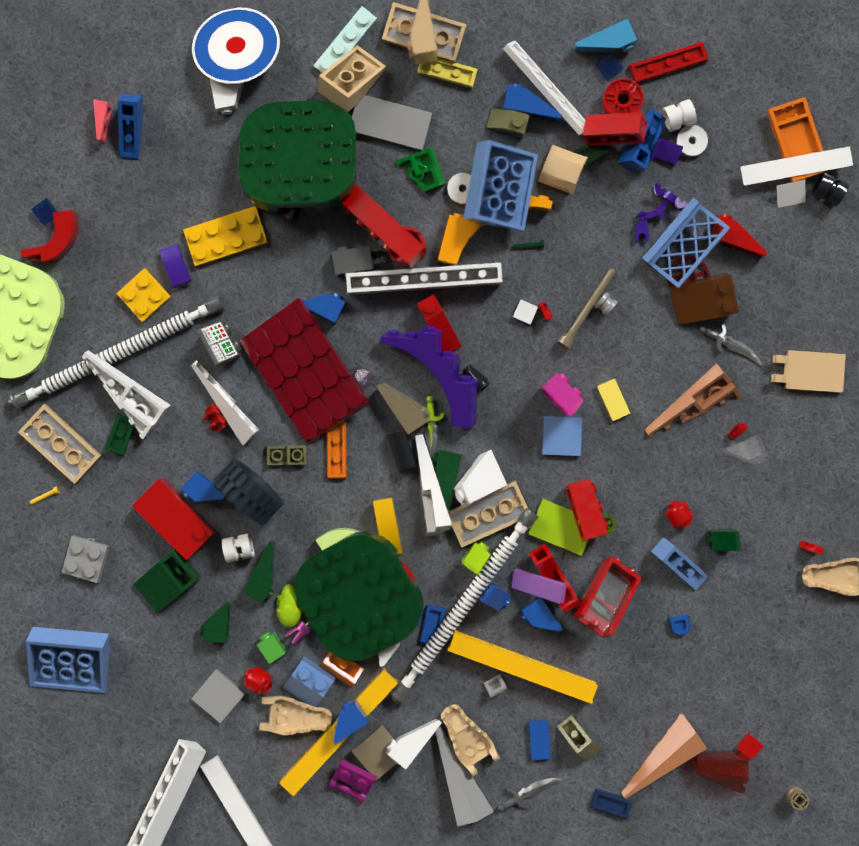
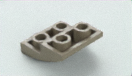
(372, 752)

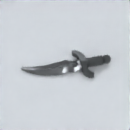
(732, 345)
(528, 792)

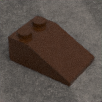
(704, 299)

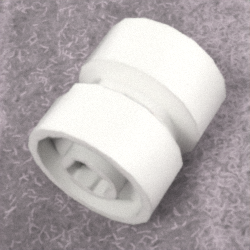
(681, 115)
(231, 548)

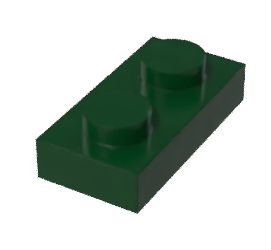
(120, 435)

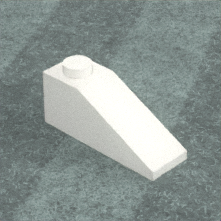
(408, 745)

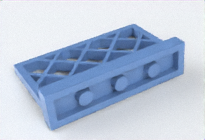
(671, 234)

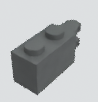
(356, 259)

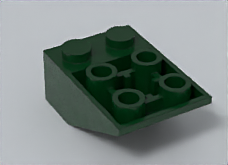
(166, 580)

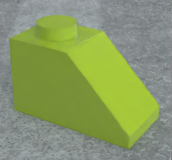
(476, 557)

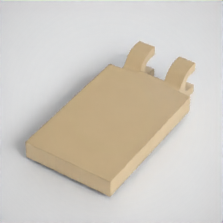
(811, 371)

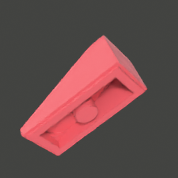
(102, 114)

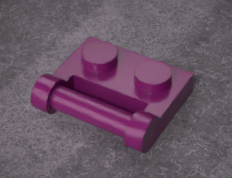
(353, 776)

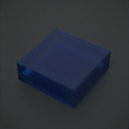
(609, 66)
(44, 211)

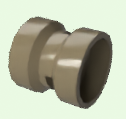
(793, 796)

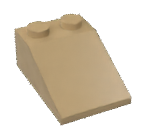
(422, 44)
(350, 78)

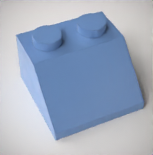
(309, 682)

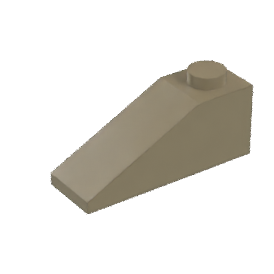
(407, 411)

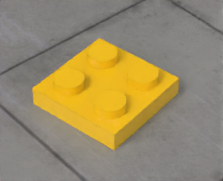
(143, 295)

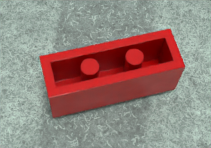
(615, 129)
(586, 510)

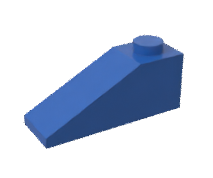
(526, 102)
(130, 125)
(637, 156)

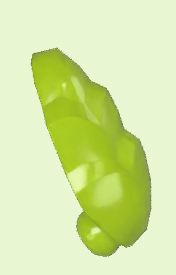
(288, 608)

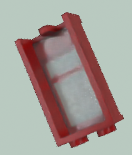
(608, 597)

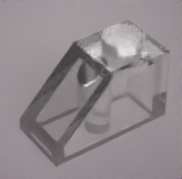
(747, 450)

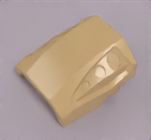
(562, 169)

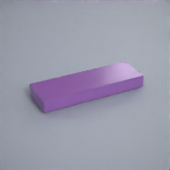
(539, 586)

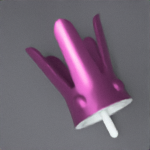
(303, 630)

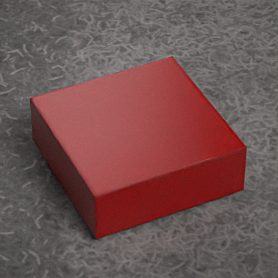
(749, 746)

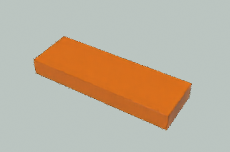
(337, 452)

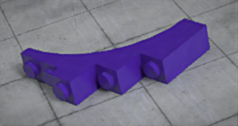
(445, 365)

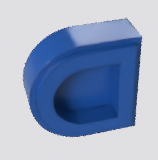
(680, 624)

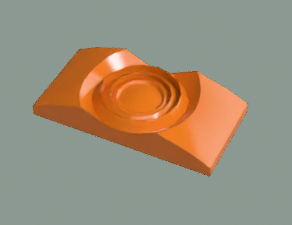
(795, 131)

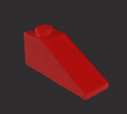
(737, 237)
(435, 317)

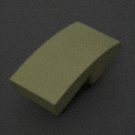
(286, 455)

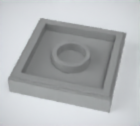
(218, 695)

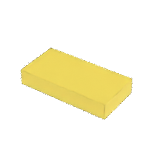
(613, 399)

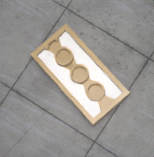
(446, 31)
(60, 443)
(487, 514)

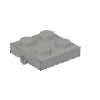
(85, 559)

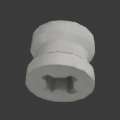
(605, 304)

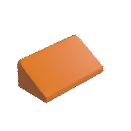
(343, 669)

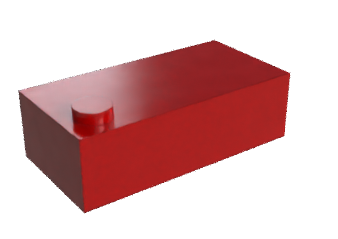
(174, 518)

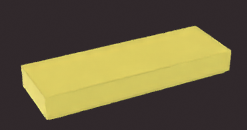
(449, 72)

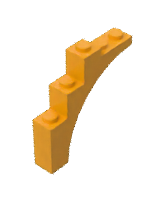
(460, 231)

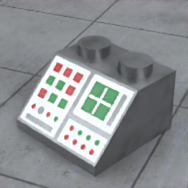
(220, 343)

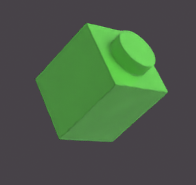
(271, 646)

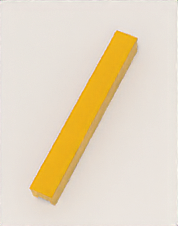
(522, 666)
(324, 745)

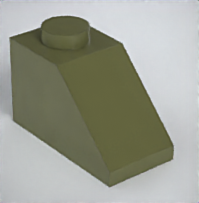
(508, 122)
(578, 738)

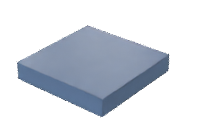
(562, 436)

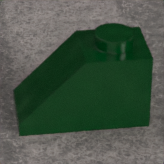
(723, 539)
(217, 626)

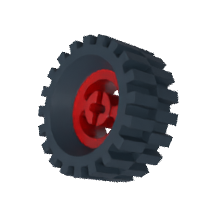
(248, 492)

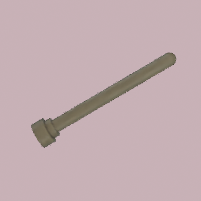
(567, 339)

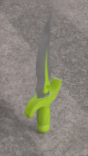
(431, 427)

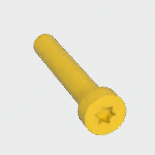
(55, 491)

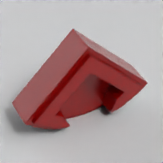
(546, 313)
(740, 427)
(811, 547)

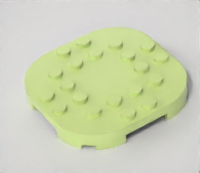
(28, 317)

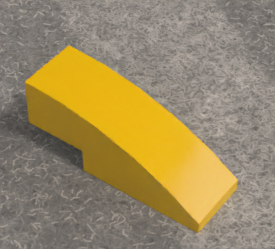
(387, 521)

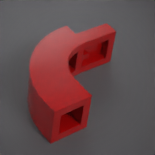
(62, 241)
(549, 568)

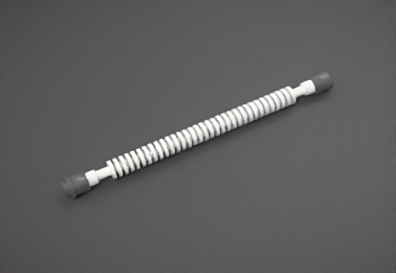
(69, 375)
(429, 652)

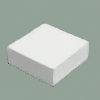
(525, 312)

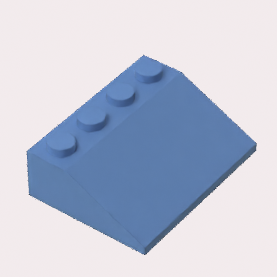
(500, 185)
(68, 659)

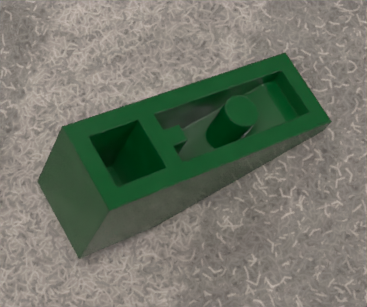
(447, 470)
(262, 578)

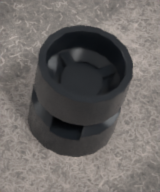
(830, 189)

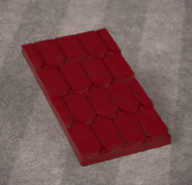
(304, 371)

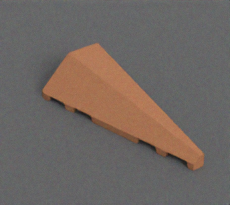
(709, 390)
(674, 749)

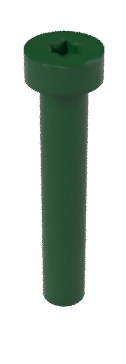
(529, 245)

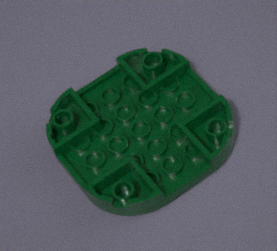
(297, 155)
(358, 596)

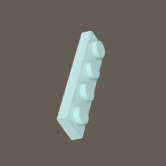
(347, 39)

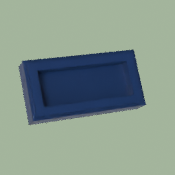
(611, 803)

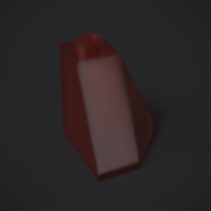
(723, 768)

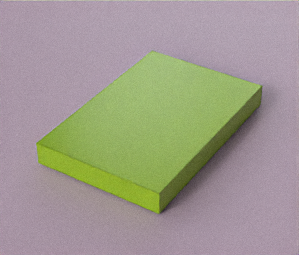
(557, 527)

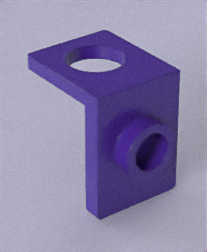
(667, 151)

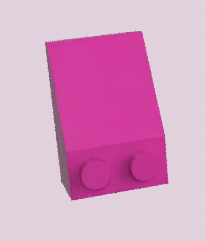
(562, 395)

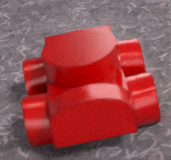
(215, 415)

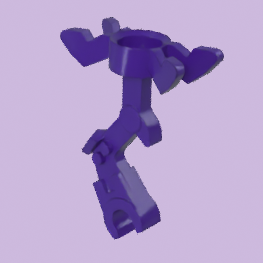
(668, 197)

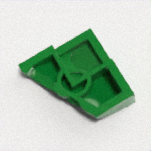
(423, 168)

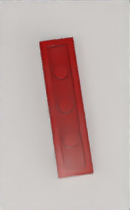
(668, 62)

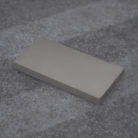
(391, 122)

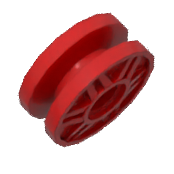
(626, 88)

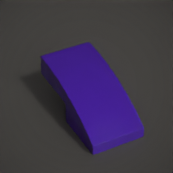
(175, 265)

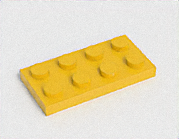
(225, 236)

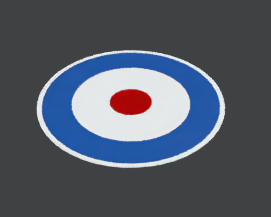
(235, 45)

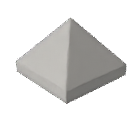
(495, 686)

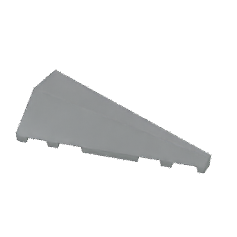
(466, 796)

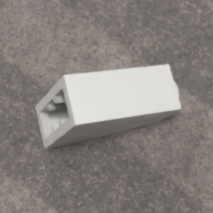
(226, 96)
(480, 479)

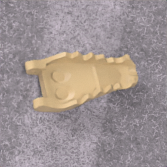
(835, 576)
(292, 716)
(468, 740)

